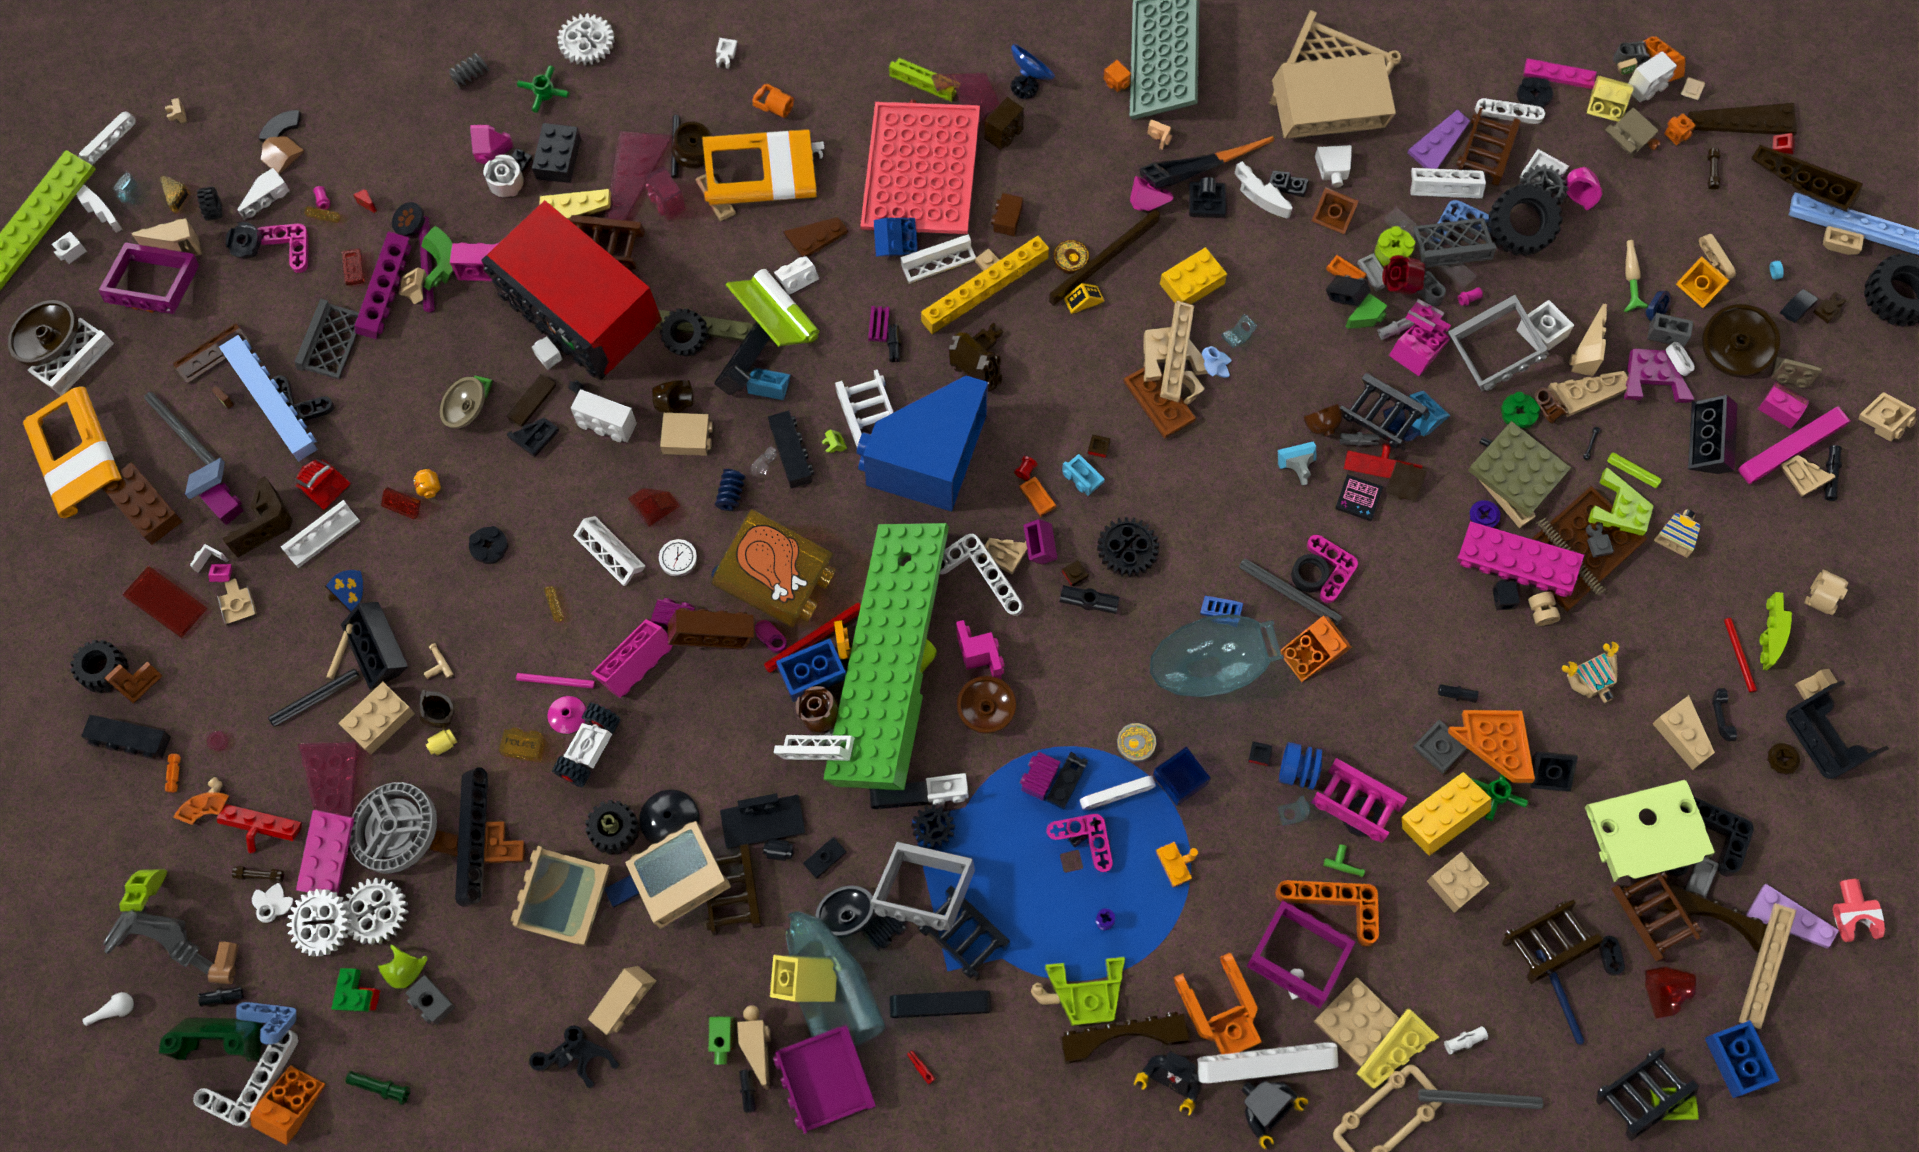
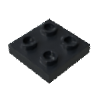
(1207, 198)

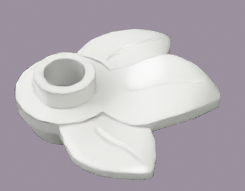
(272, 900)

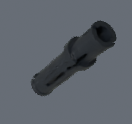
(1834, 453)

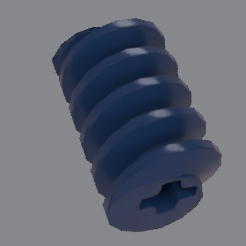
(729, 490)

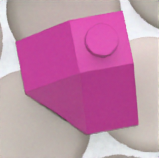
(488, 143)
(1146, 196)

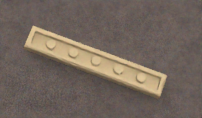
(1177, 351)
(1767, 965)

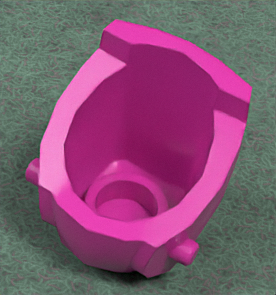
(1584, 187)

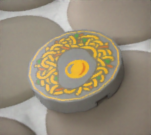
(1136, 742)

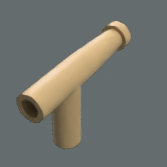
(442, 664)

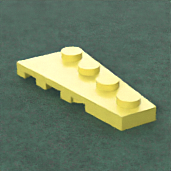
(580, 202)
(1400, 1044)

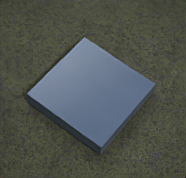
(205, 478)

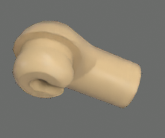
(1042, 996)

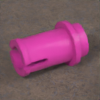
(321, 197)
(1466, 298)

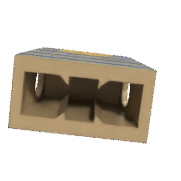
(1680, 533)

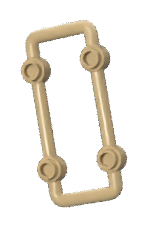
(1396, 1080)

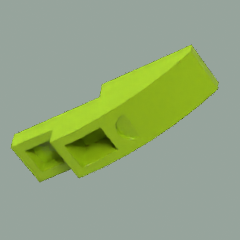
(1778, 631)
(140, 887)

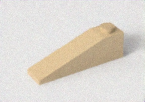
(1592, 347)

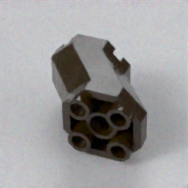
(974, 360)

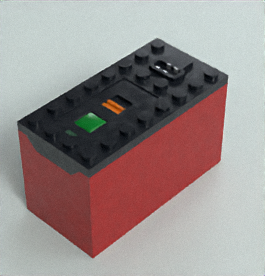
(572, 290)

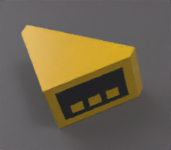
(1083, 298)

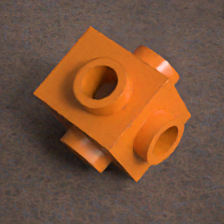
(1679, 129)

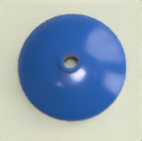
(1030, 64)

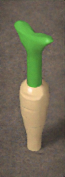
(1633, 275)

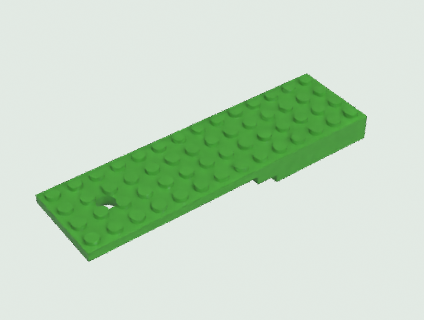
(883, 671)

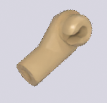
(215, 785)

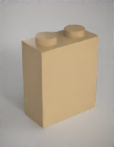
(686, 434)

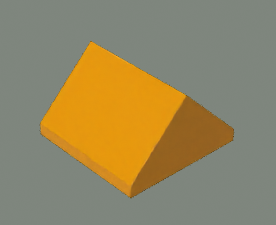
(1703, 282)

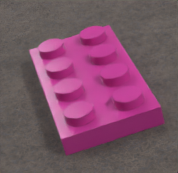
(325, 852)

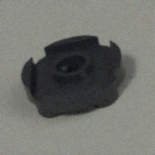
(1541, 86)
(252, 242)
(479, 539)

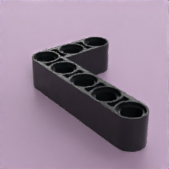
(735, 373)
(1730, 830)

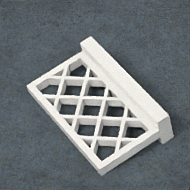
(78, 363)

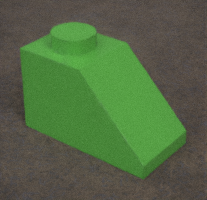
(1368, 313)

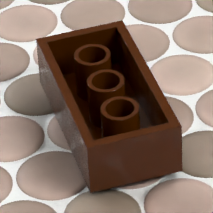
(142, 504)
(710, 629)

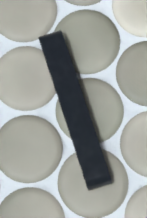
(473, 845)

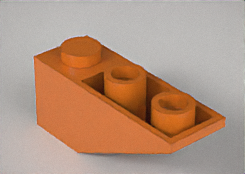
(1655, 46)

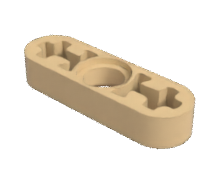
(1717, 256)

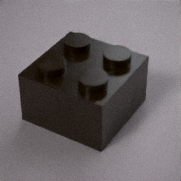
(1004, 123)

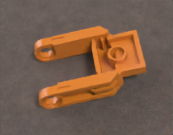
(1232, 1029)

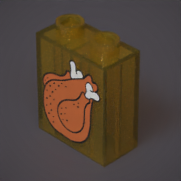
(774, 569)

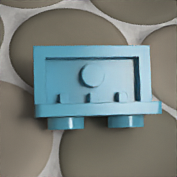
(1082, 474)

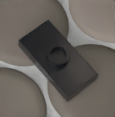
(824, 857)

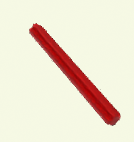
(814, 636)

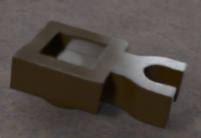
(1829, 308)
(988, 338)

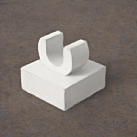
(817, 147)

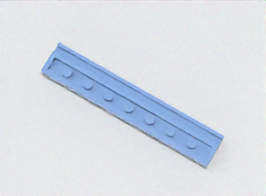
(1871, 227)

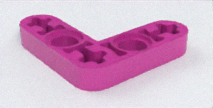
(294, 240)
(1340, 569)
(1086, 829)

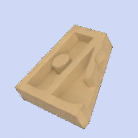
(1805, 475)
(1006, 553)

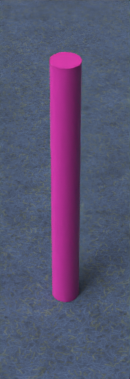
(555, 680)

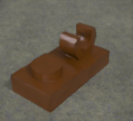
(445, 843)

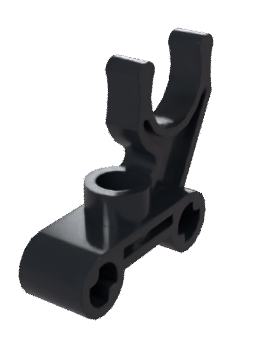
(571, 1050)

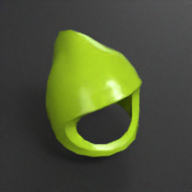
(402, 969)

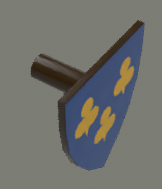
(346, 588)

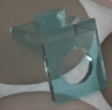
(1237, 335)
(1300, 808)

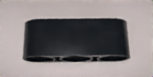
(912, 795)

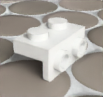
(797, 275)
(947, 789)

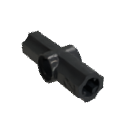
(1077, 597)

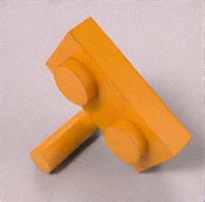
(842, 640)
(1175, 863)

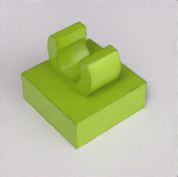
(835, 440)

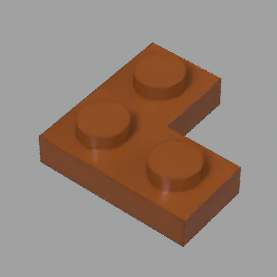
(133, 685)
(499, 850)

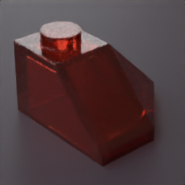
(653, 504)
(1668, 989)

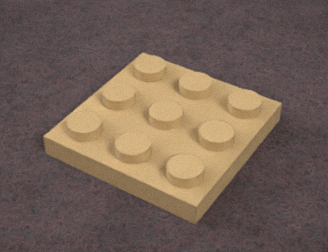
(1357, 1021)

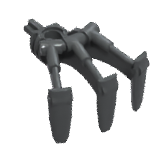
(165, 930)

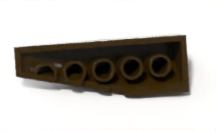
(1810, 179)

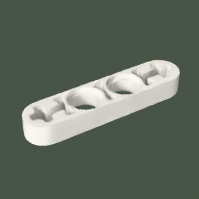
(1510, 108)
(121, 124)
(1117, 793)

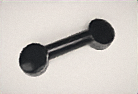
(1727, 732)

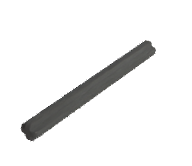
(179, 428)
(1289, 591)
(1480, 1099)

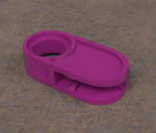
(768, 633)

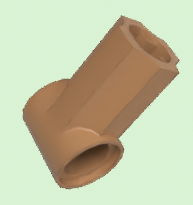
(223, 968)

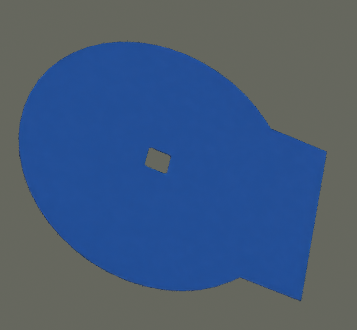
(1023, 882)

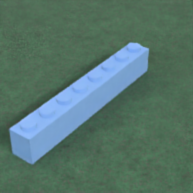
(268, 398)

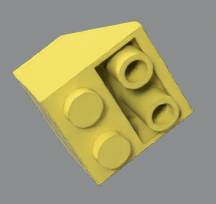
(1609, 98)

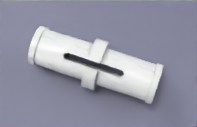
(1466, 1040)

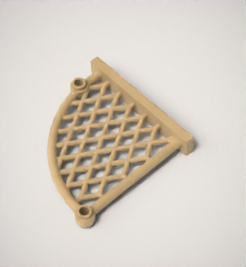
(1392, 58)

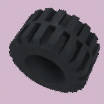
(669, 328)
(86, 659)
(623, 838)

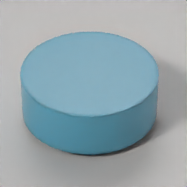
(1776, 270)

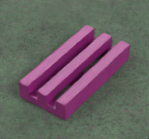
(880, 310)

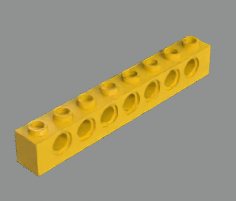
(984, 285)

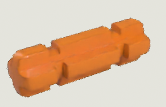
(172, 773)

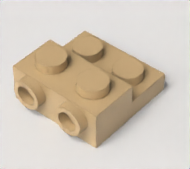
(1889, 416)

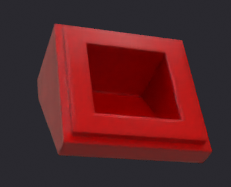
(1784, 143)
(364, 200)

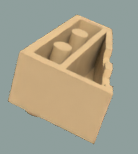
(1685, 733)
(621, 999)

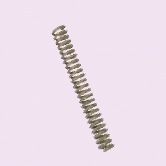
(1582, 572)

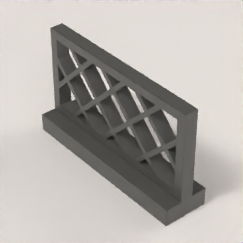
(1457, 253)
(313, 338)

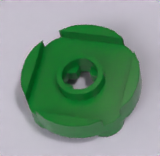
(1520, 400)

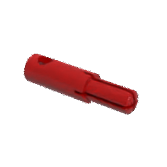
(921, 1068)

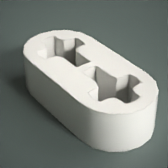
(1680, 358)

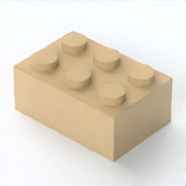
(376, 718)

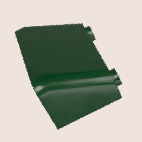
(239, 1037)

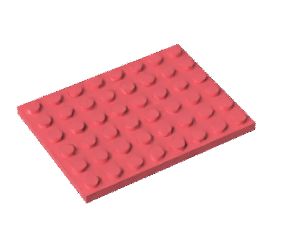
(922, 165)

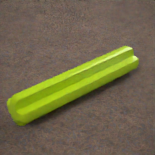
(1634, 470)

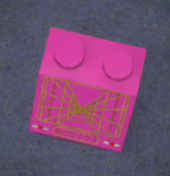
(1783, 405)

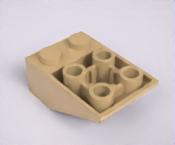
(172, 236)

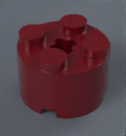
(1404, 275)

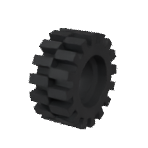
(209, 203)

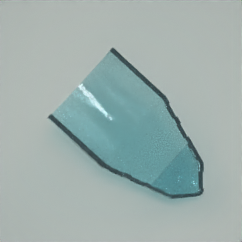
(853, 996)

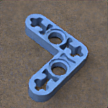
(1460, 214)
(277, 1019)

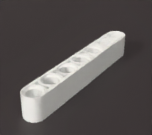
(1267, 1062)

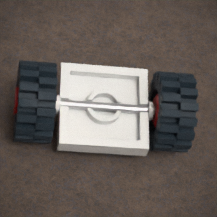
(587, 745)

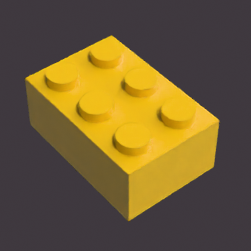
(1193, 278)

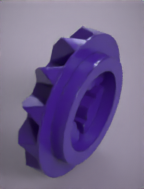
(1484, 506)

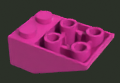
(1418, 348)

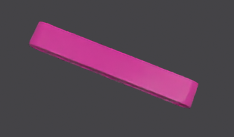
(1793, 444)

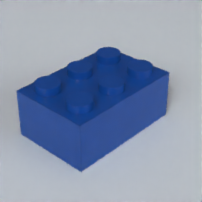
(810, 668)
(1741, 1059)

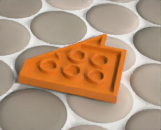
(1499, 740)

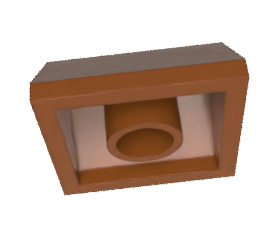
(1335, 210)

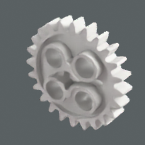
(580, 48)
(381, 928)
(319, 942)

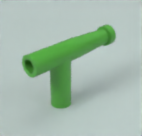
(1339, 865)

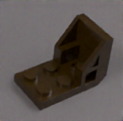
(267, 525)

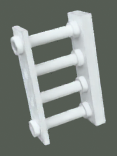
(851, 408)

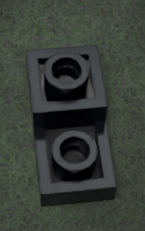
(1288, 184)
(1798, 306)

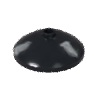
(676, 802)
(846, 910)

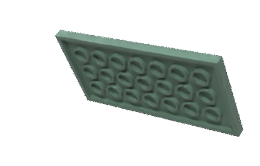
(1164, 56)

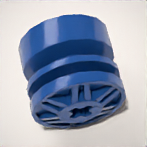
(1300, 766)

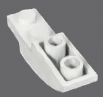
(1264, 196)

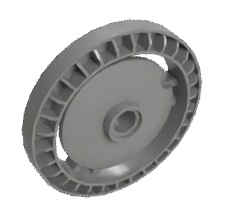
(398, 840)

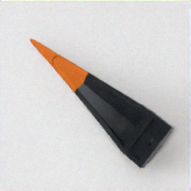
(1172, 172)

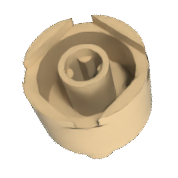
(1826, 592)

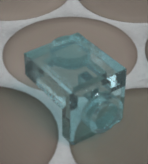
(124, 187)

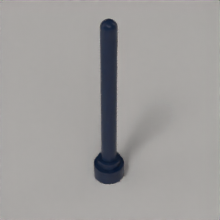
(1563, 1001)

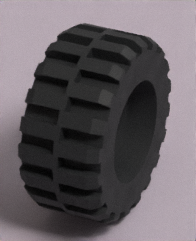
(1546, 209)
(1885, 299)

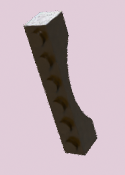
(1695, 904)
(1165, 1030)

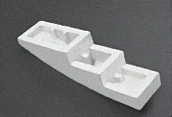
(92, 202)

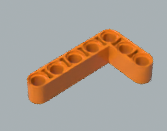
(1337, 898)

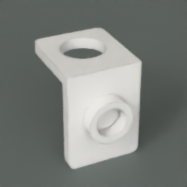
(203, 555)

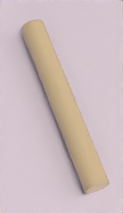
(339, 653)

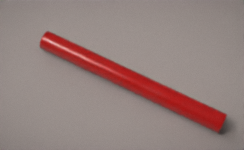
(1740, 655)

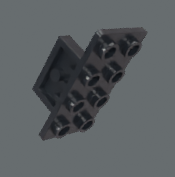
(762, 819)

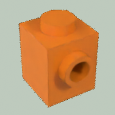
(1117, 76)

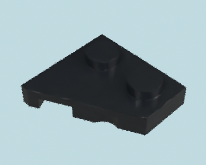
(534, 436)

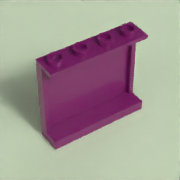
(823, 1078)

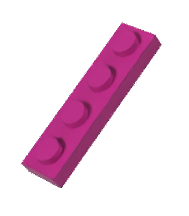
(1560, 73)

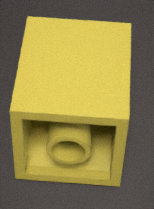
(803, 979)

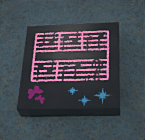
(1359, 497)

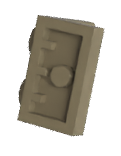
(1632, 132)
(1794, 372)

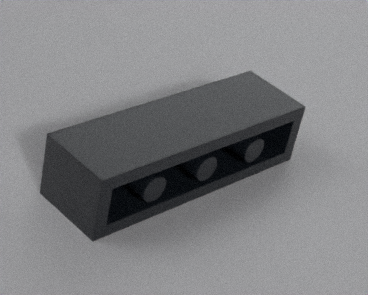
(790, 449)
(125, 736)

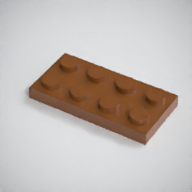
(1164, 413)

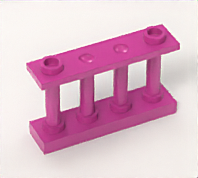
(1366, 784)

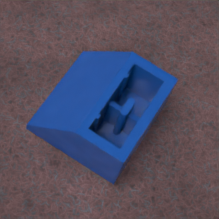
(895, 236)

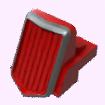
(321, 482)

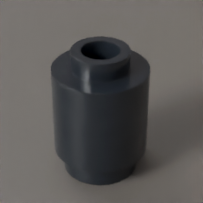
(778, 850)

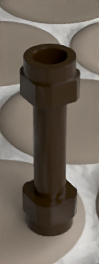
(1714, 180)
(241, 872)

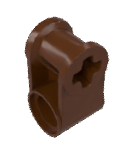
(1553, 406)

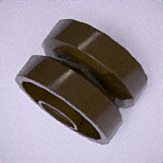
(688, 144)

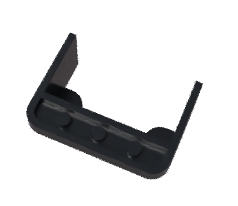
(1820, 737)

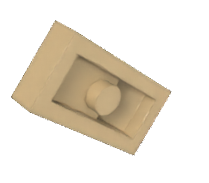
(1815, 683)

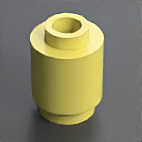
(441, 742)

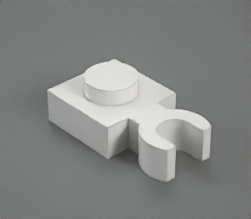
(725, 50)

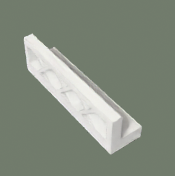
(1448, 185)
(936, 253)
(321, 536)
(609, 545)
(817, 751)

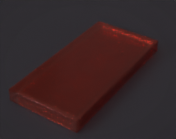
(164, 601)

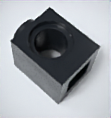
(1505, 595)

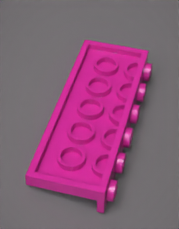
(1520, 559)

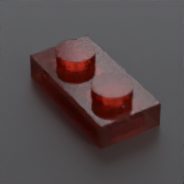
(353, 267)
(400, 503)

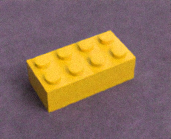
(1446, 813)

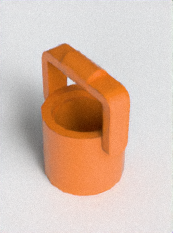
(776, 101)

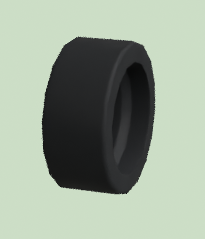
(1311, 559)

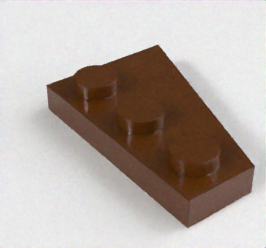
(815, 236)

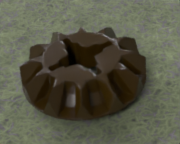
(1788, 752)

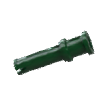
(387, 1089)

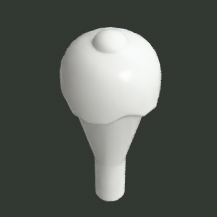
(119, 1005)

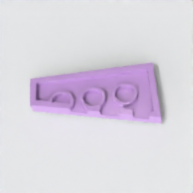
(1805, 924)

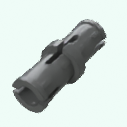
(1359, 439)

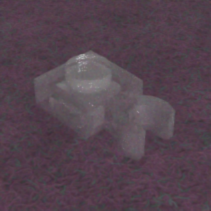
(761, 465)

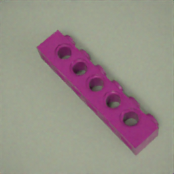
(393, 244)

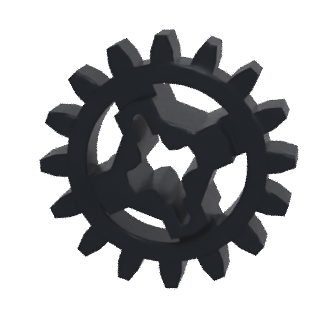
(926, 822)

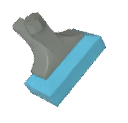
(1298, 459)

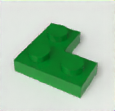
(347, 995)

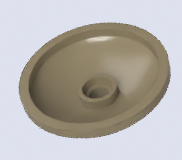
(462, 403)

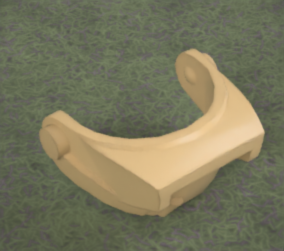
(1193, 384)

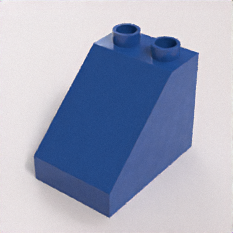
(927, 444)

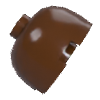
(1324, 420)

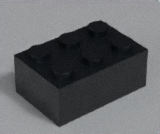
(556, 153)

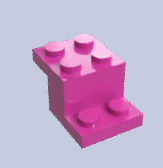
(979, 650)

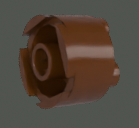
(817, 709)

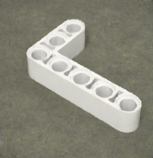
(984, 568)
(254, 1085)

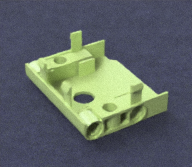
(1645, 850)

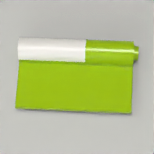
(774, 309)

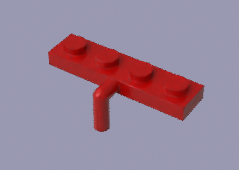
(1372, 464)
(258, 822)

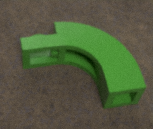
(440, 247)

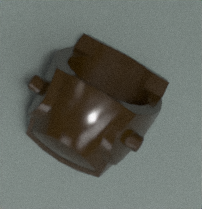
(672, 396)
(431, 707)

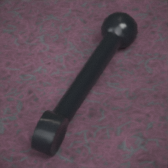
(1595, 431)

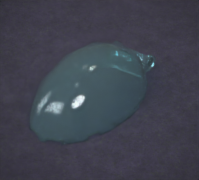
(1213, 655)

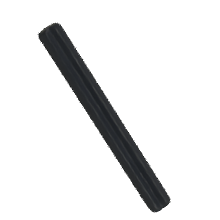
(314, 697)

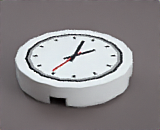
(678, 557)

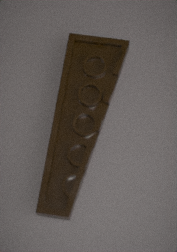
(1760, 119)

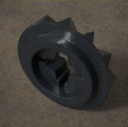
(1029, 91)

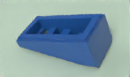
(1222, 602)

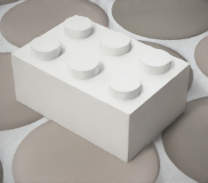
(603, 416)

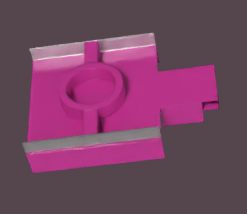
(1427, 317)

